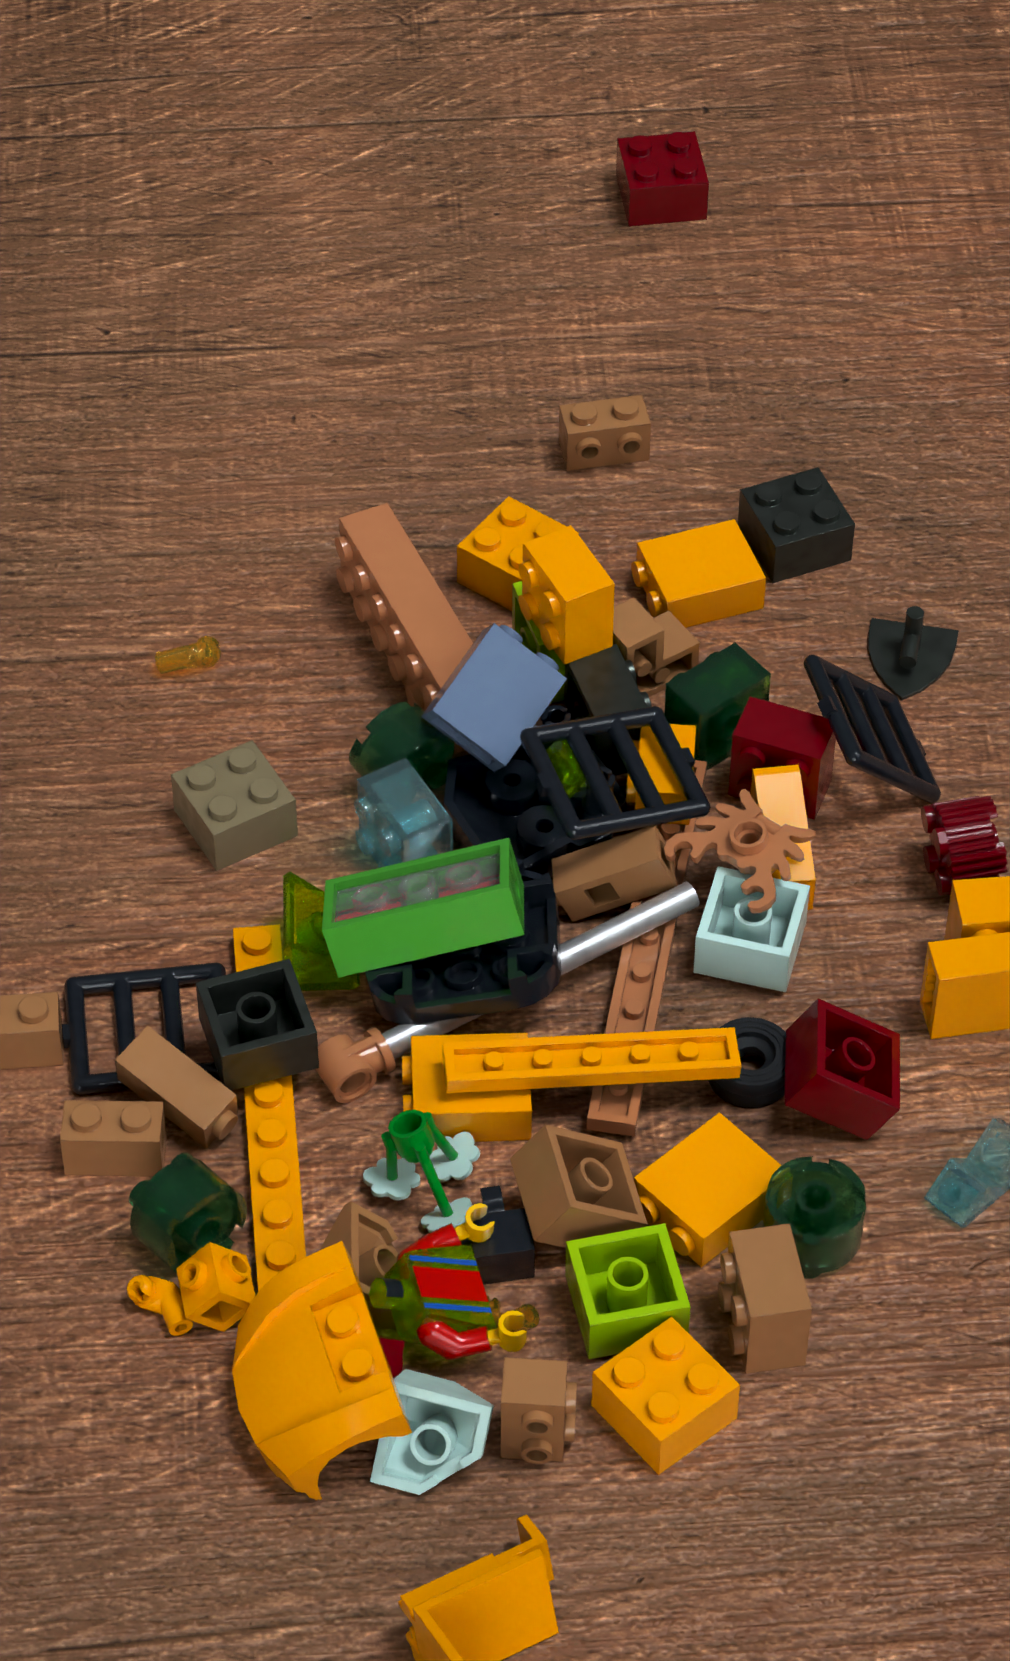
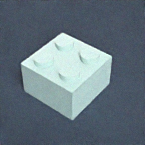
(748, 945)

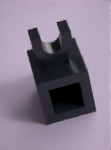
(510, 1249)

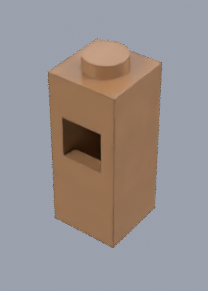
(612, 873)
(189, 1093)

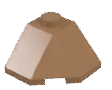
(371, 1250)

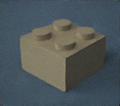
(234, 805)

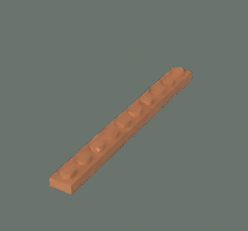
(639, 996)

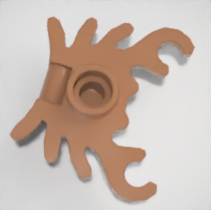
(748, 843)

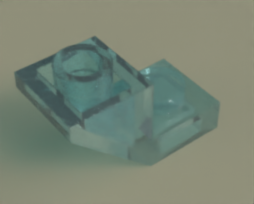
(974, 1182)

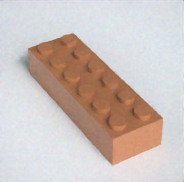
(400, 603)

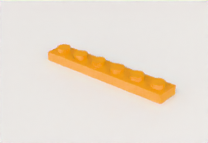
(590, 1060)

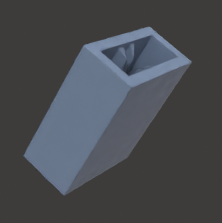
(494, 696)

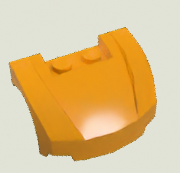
(313, 1369)

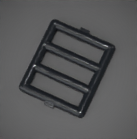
(880, 729)
(613, 818)
(122, 985)

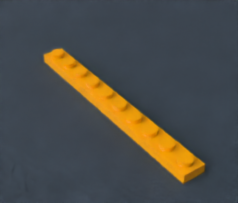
(271, 1138)

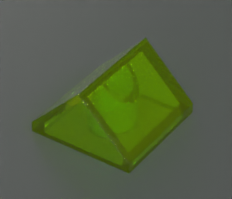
(304, 938)

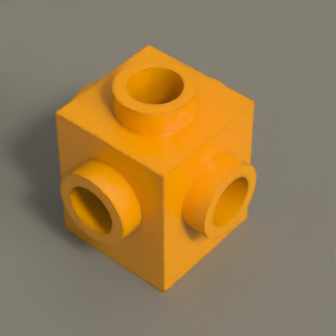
(215, 1286)

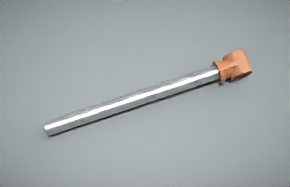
(352, 1067)

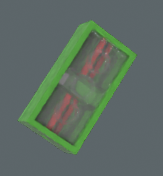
(423, 907)

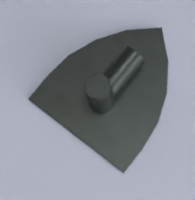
(909, 653)

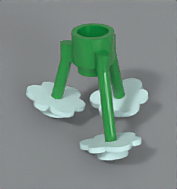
(413, 1138)

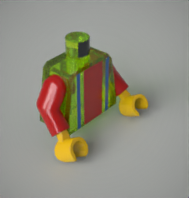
(441, 1295)

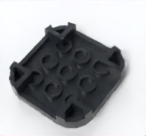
(481, 977)

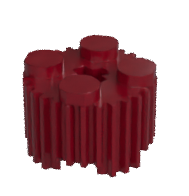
(962, 841)

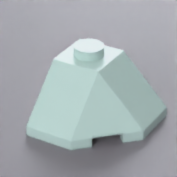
(446, 1434)

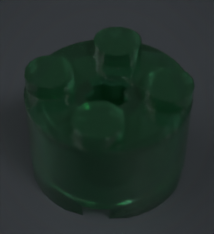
(402, 734)
(823, 1208)
(184, 1210)

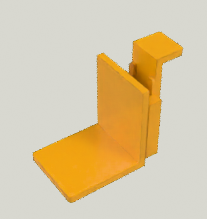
(485, 1606)

